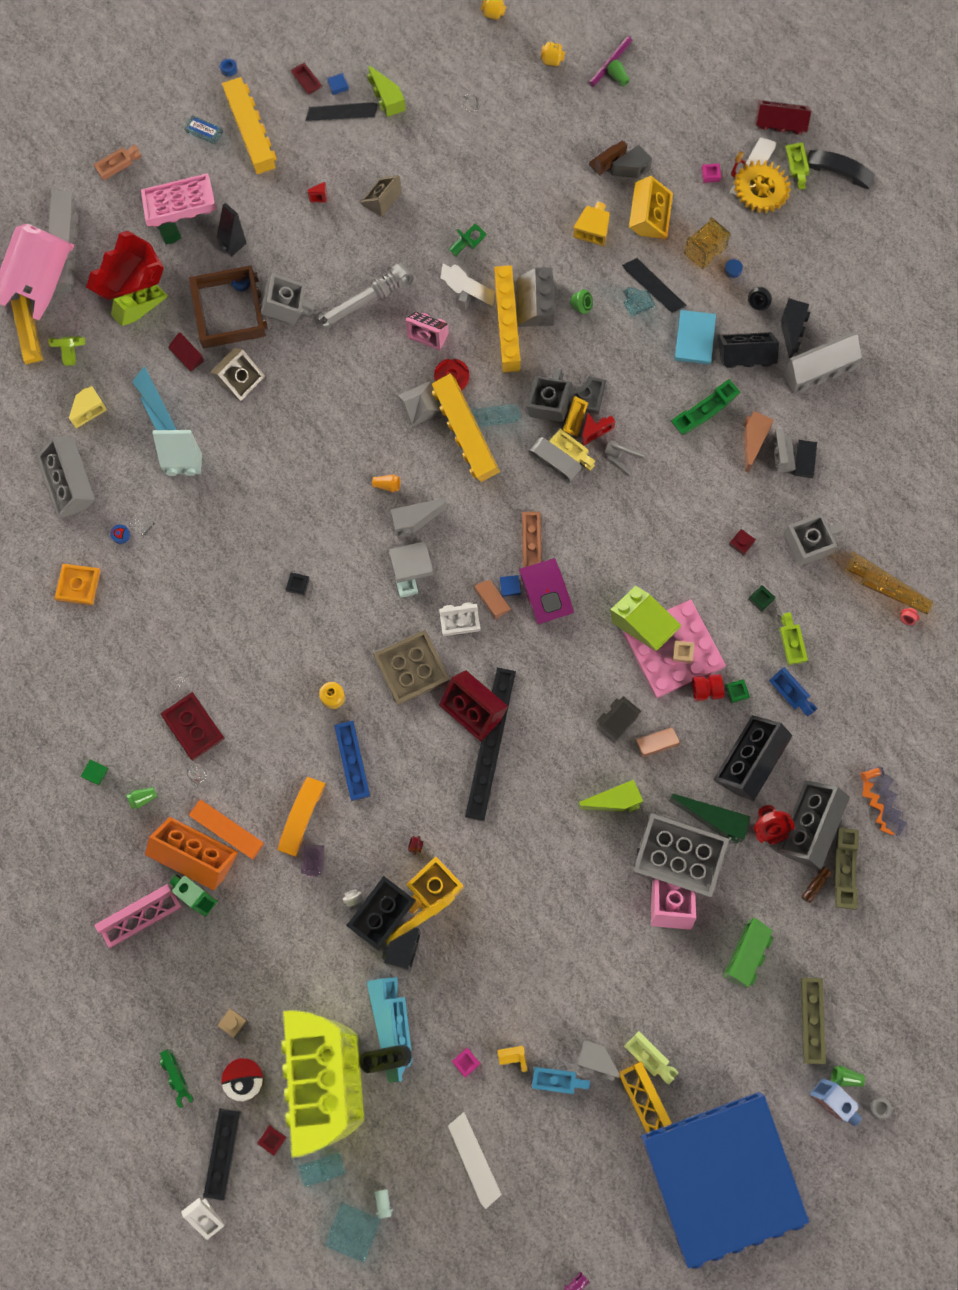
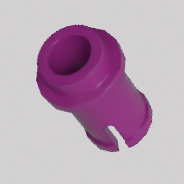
(578, 1282)

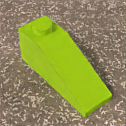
(616, 799)

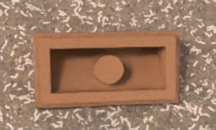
(492, 598)
(657, 742)

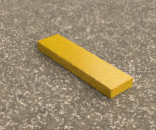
(421, 916)

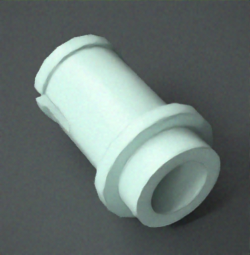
(383, 1204)

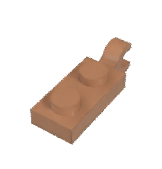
(116, 161)

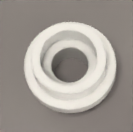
(352, 898)

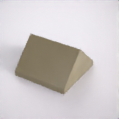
(382, 194)

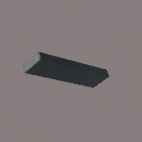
(222, 1154)

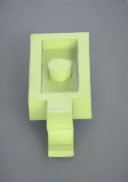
(651, 1057)

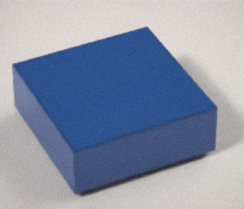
(337, 84)
(510, 586)

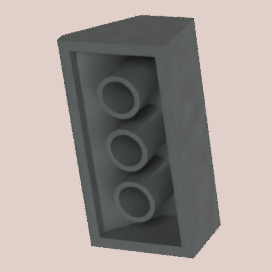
(815, 822)

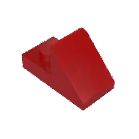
(593, 431)

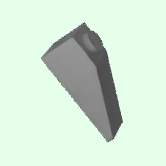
(413, 517)

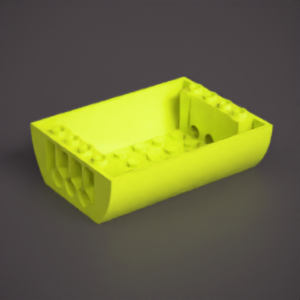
(322, 1081)

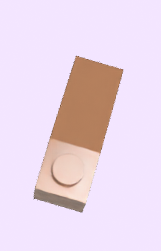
(754, 436)

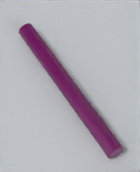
(614, 56)

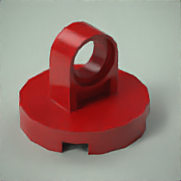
(773, 826)

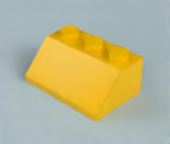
(651, 208)

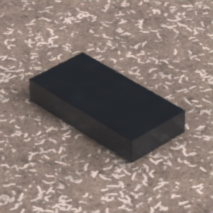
(805, 459)

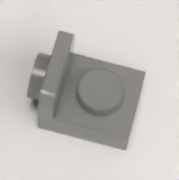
(463, 299)

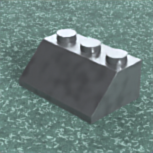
(536, 298)

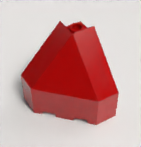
(126, 268)

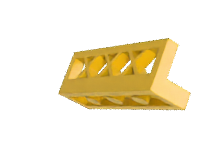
(26, 330)
(651, 1093)

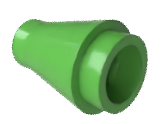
(618, 72)
(140, 797)
(846, 1077)

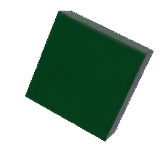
(761, 598)

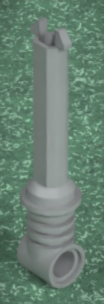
(380, 288)

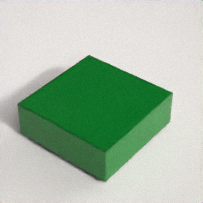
(737, 691)
(94, 772)

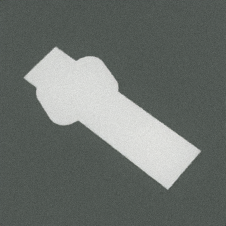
(458, 281)

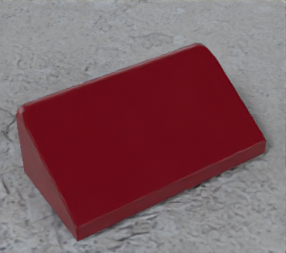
(185, 352)

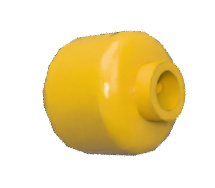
(493, 9)
(552, 54)
(336, 699)

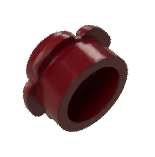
(415, 845)

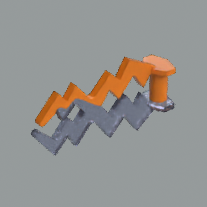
(891, 796)

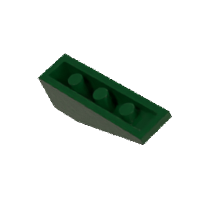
(720, 820)

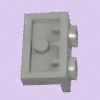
(783, 452)

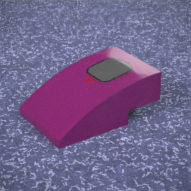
(546, 591)

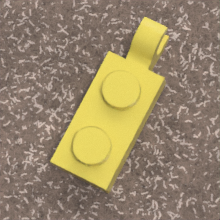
(573, 449)

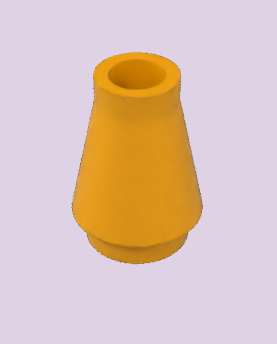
(389, 483)

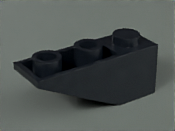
(792, 324)

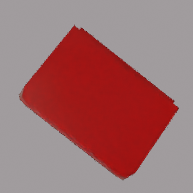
(318, 193)

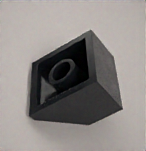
(402, 950)

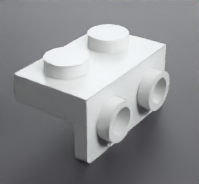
(459, 619)

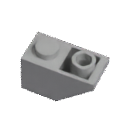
(597, 1058)

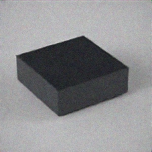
(297, 584)

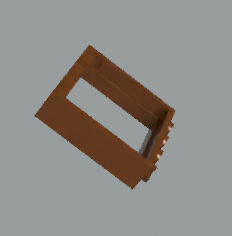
(221, 278)

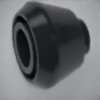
(759, 298)

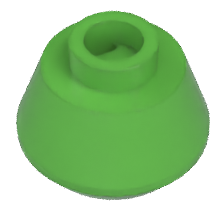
(582, 301)

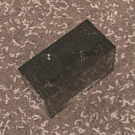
(618, 719)

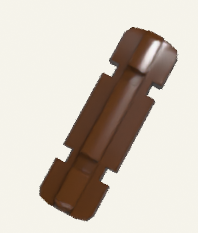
(816, 884)

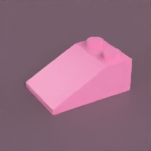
(672, 906)

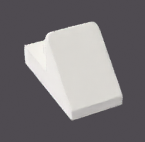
(203, 1218)

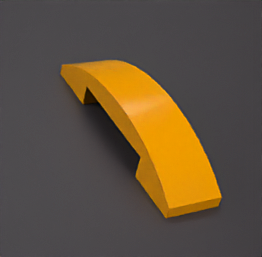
(300, 816)

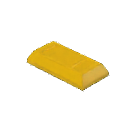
(575, 416)

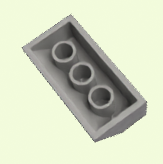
(823, 363)
(65, 476)

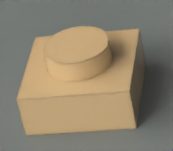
(683, 651)
(232, 1023)

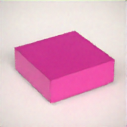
(711, 173)
(466, 1062)

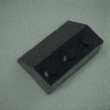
(748, 349)
(381, 913)

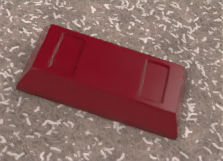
(306, 78)

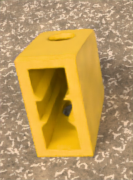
(593, 224)

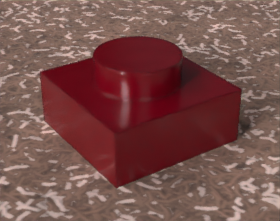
(742, 542)
(272, 1140)

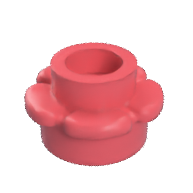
(909, 616)

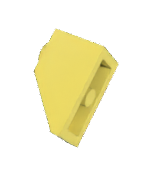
(86, 407)

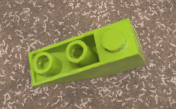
(388, 92)
(136, 304)

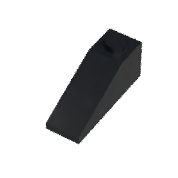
(230, 232)

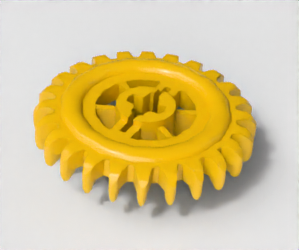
(764, 179)

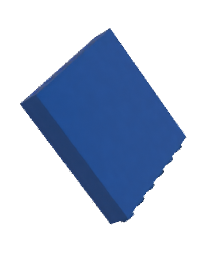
(725, 1180)

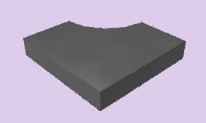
(591, 392)

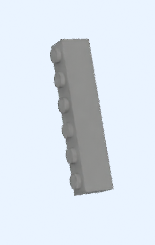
(63, 225)

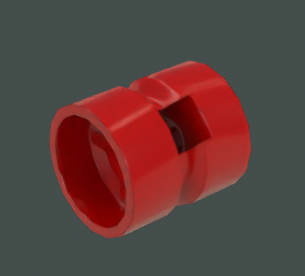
(709, 687)

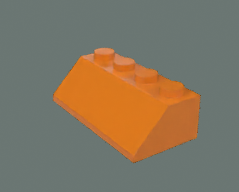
(190, 853)

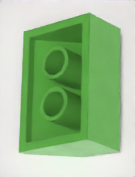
(749, 953)

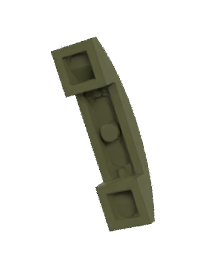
(845, 868)

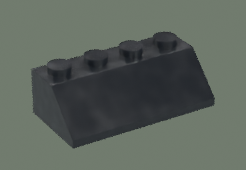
(753, 757)

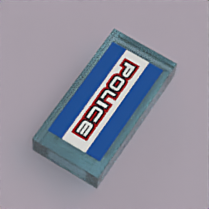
(203, 129)

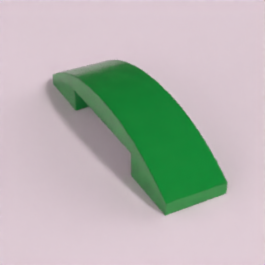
(706, 408)

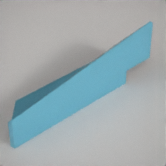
(152, 401)
(390, 1018)

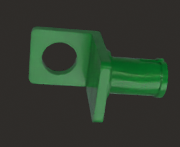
(465, 240)

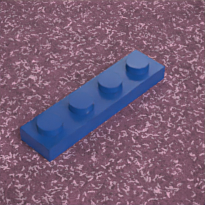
(352, 761)

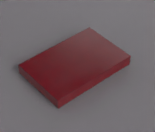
(192, 726)

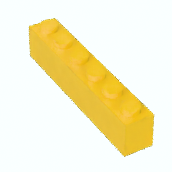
(249, 126)
(507, 319)
(465, 427)

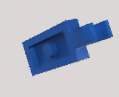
(792, 691)

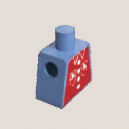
(836, 1101)

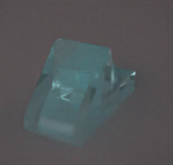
(637, 301)
(322, 1169)

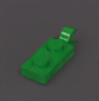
(176, 1080)

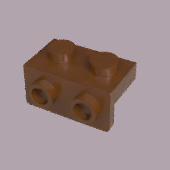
(605, 159)

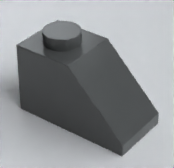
(632, 163)

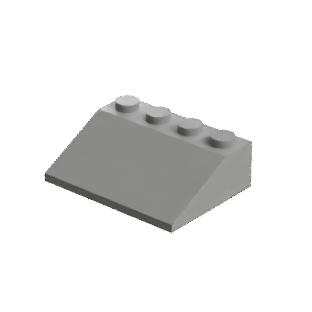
(681, 855)

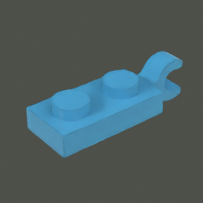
(557, 1080)

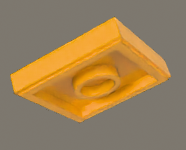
(77, 584)

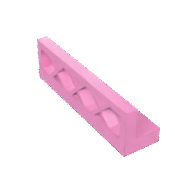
(134, 909)

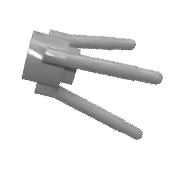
(615, 450)

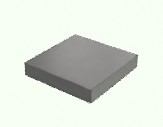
(411, 562)

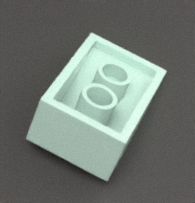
(178, 452)

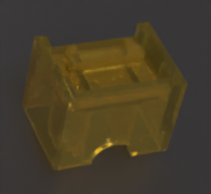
(707, 243)

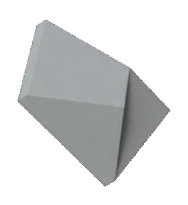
(420, 404)

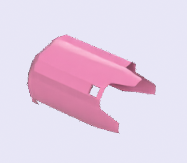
(33, 260)

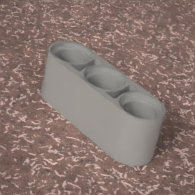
(555, 459)

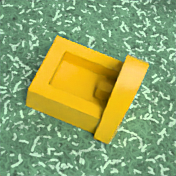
(513, 1055)

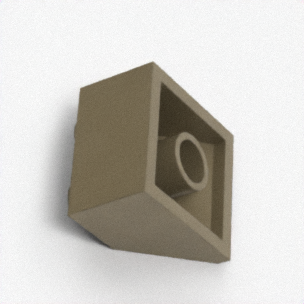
(237, 374)

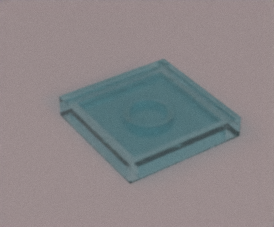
(352, 1232)

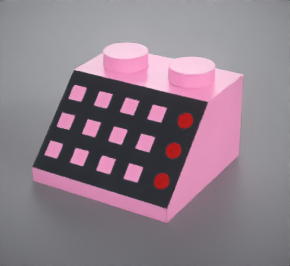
(427, 330)

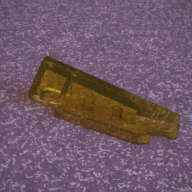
(886, 584)

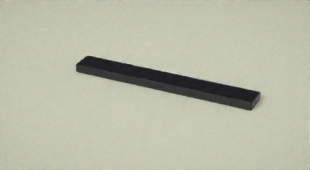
(489, 751)

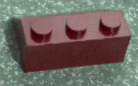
(782, 116)
(472, 705)

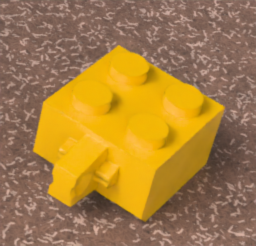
(432, 884)

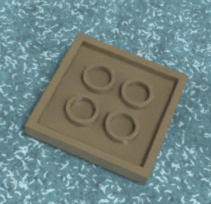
(411, 667)

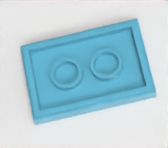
(695, 337)

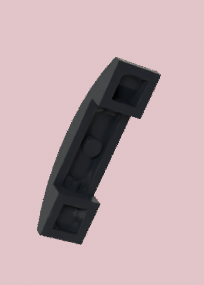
(841, 165)

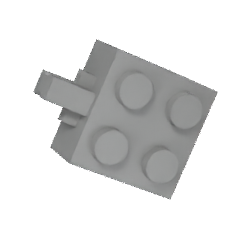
(285, 299)
(812, 539)

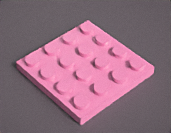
(178, 200)
(668, 675)

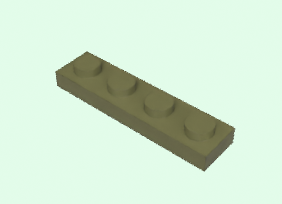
(813, 1021)

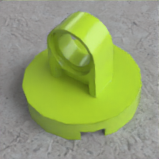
(67, 347)

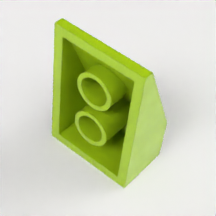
(644, 618)

